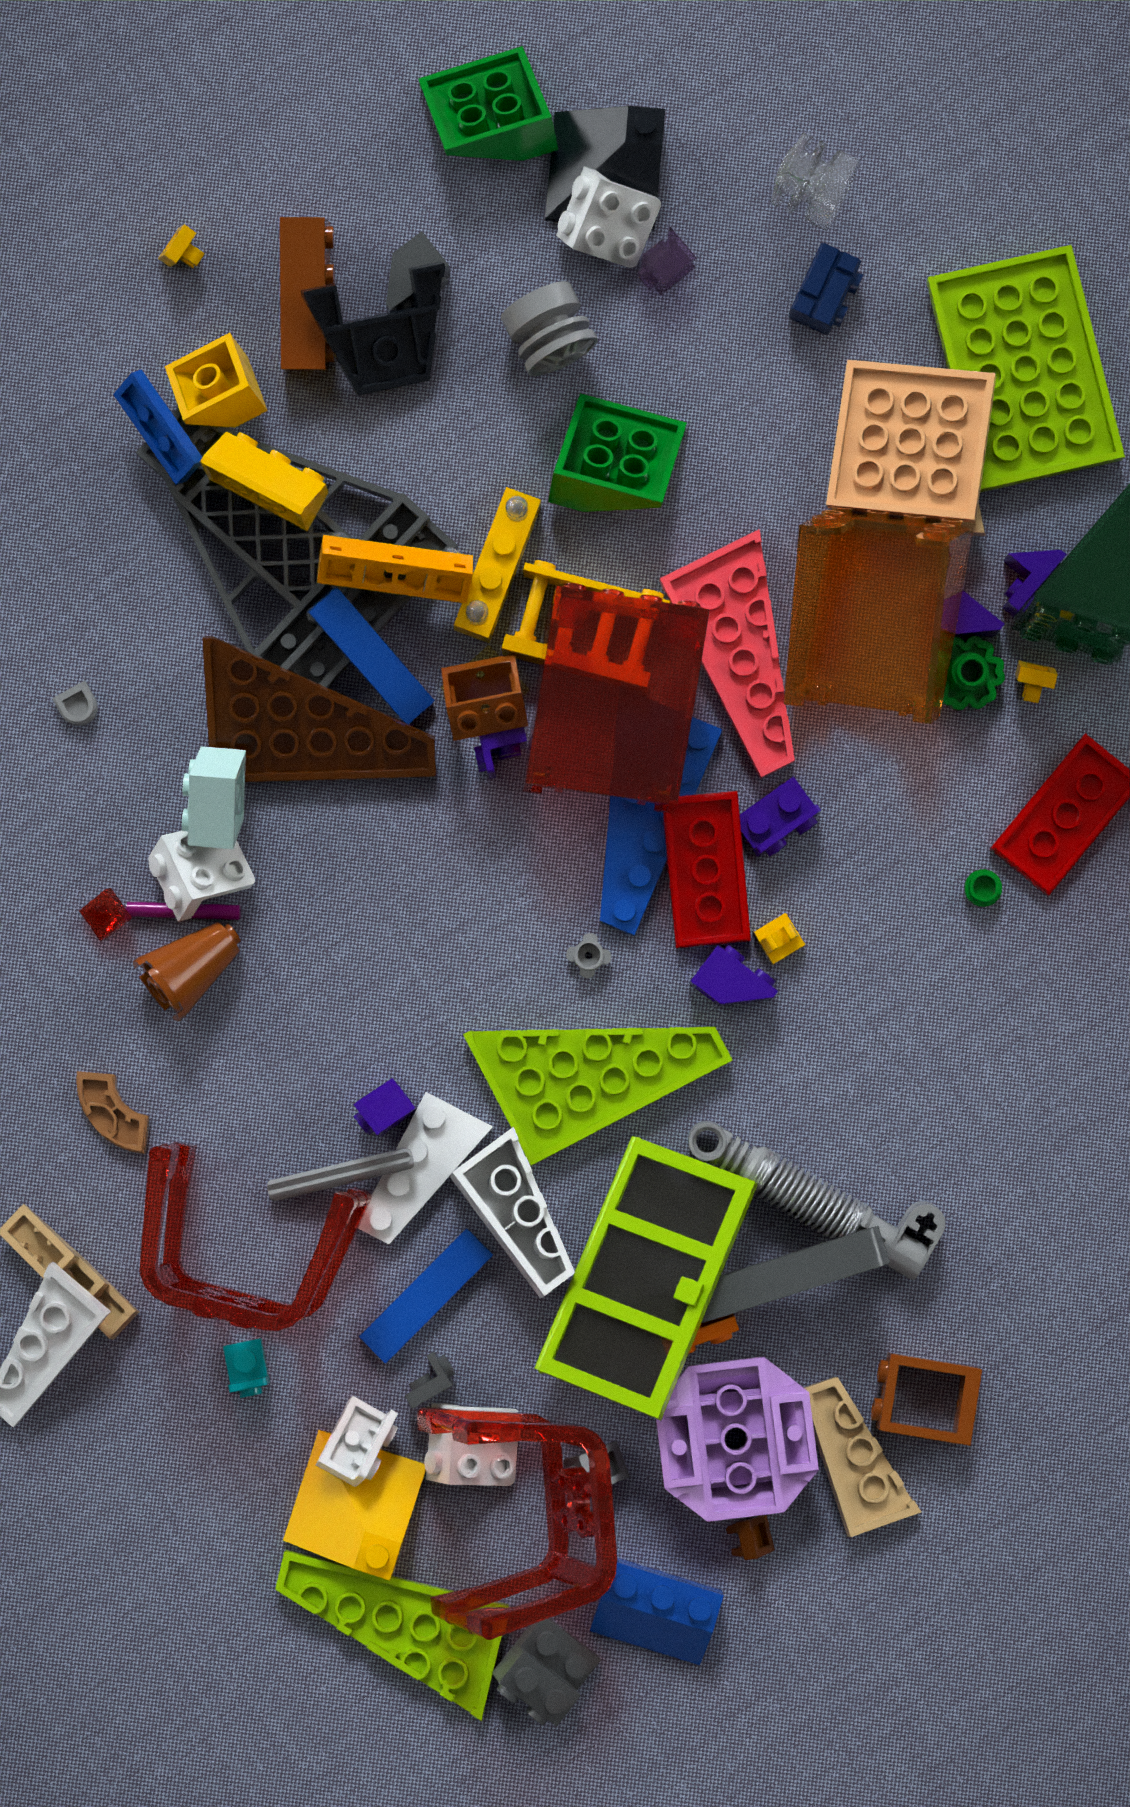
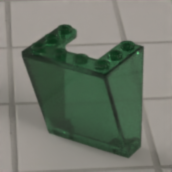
(1088, 594)

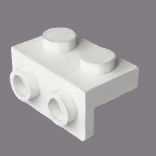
(357, 1441)

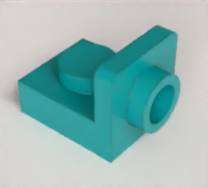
(246, 1367)

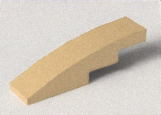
(42, 1245)

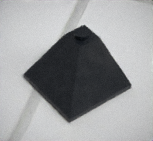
(615, 141)

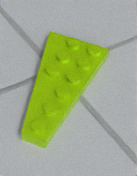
(396, 1625)

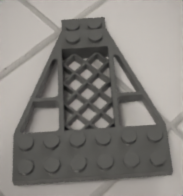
(298, 640)

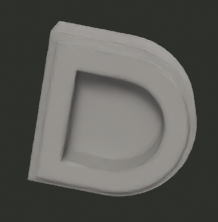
(77, 704)

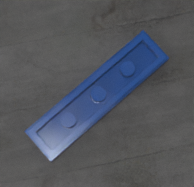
(371, 656)
(426, 1295)

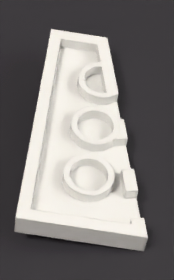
(439, 1142)
(54, 1330)

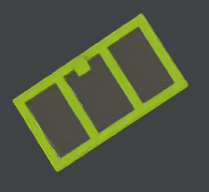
(646, 1277)

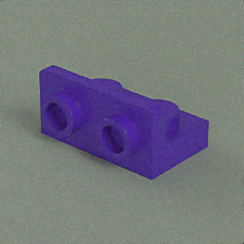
(504, 743)
(778, 816)

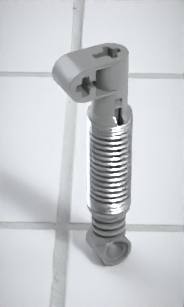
(817, 1203)

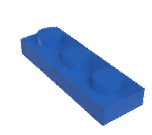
(158, 427)

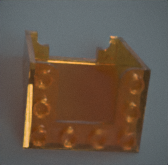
(875, 610)

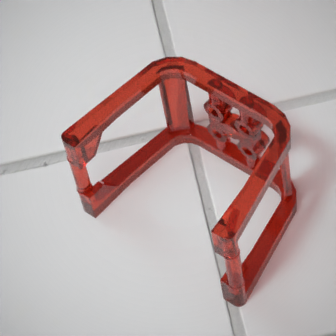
(171, 1284)
(588, 1580)

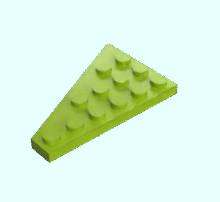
(581, 1080)

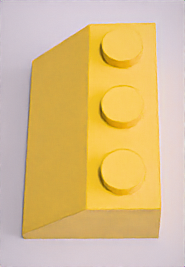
(265, 479)

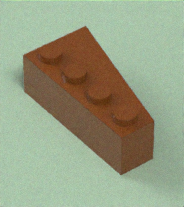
(303, 265)

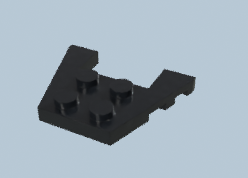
(386, 347)

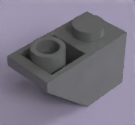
(413, 253)

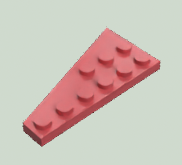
(740, 646)

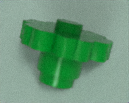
(972, 674)

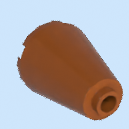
(188, 967)

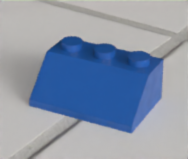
(658, 1611)

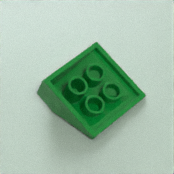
(490, 109)
(615, 458)

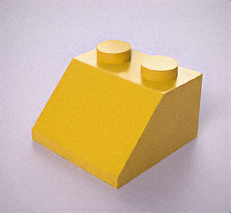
(216, 385)

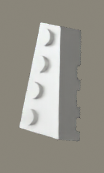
(513, 1209)

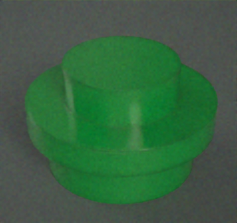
(983, 888)

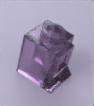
(666, 263)

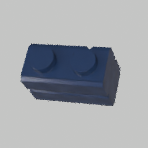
(825, 289)

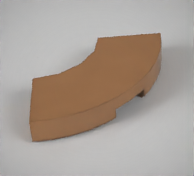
(109, 1113)

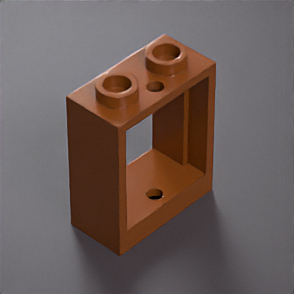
(497, 688)
(965, 1405)

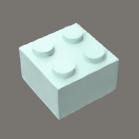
(215, 797)

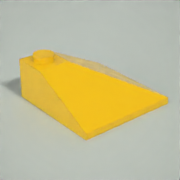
(358, 1524)

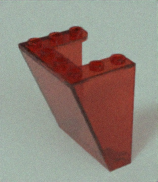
(615, 695)

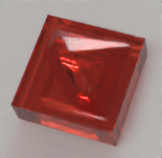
(105, 914)

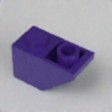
(729, 981)
(383, 1108)

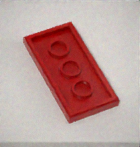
(1065, 815)
(707, 870)

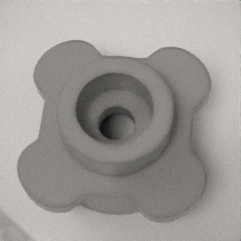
(599, 955)

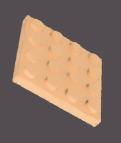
(911, 440)

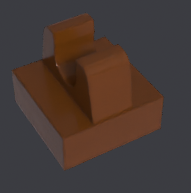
(754, 1537)

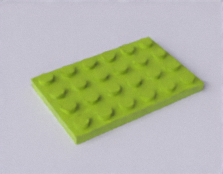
(1036, 334)

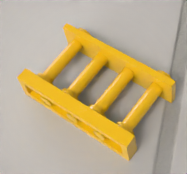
(542, 573)

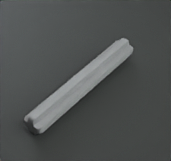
(340, 1174)

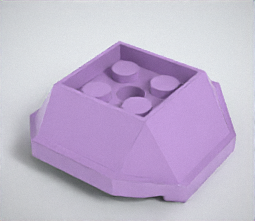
(766, 1469)

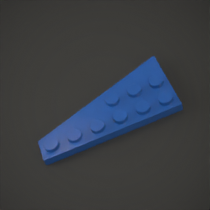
(638, 842)

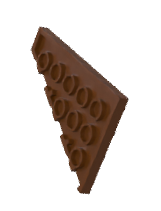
(302, 728)

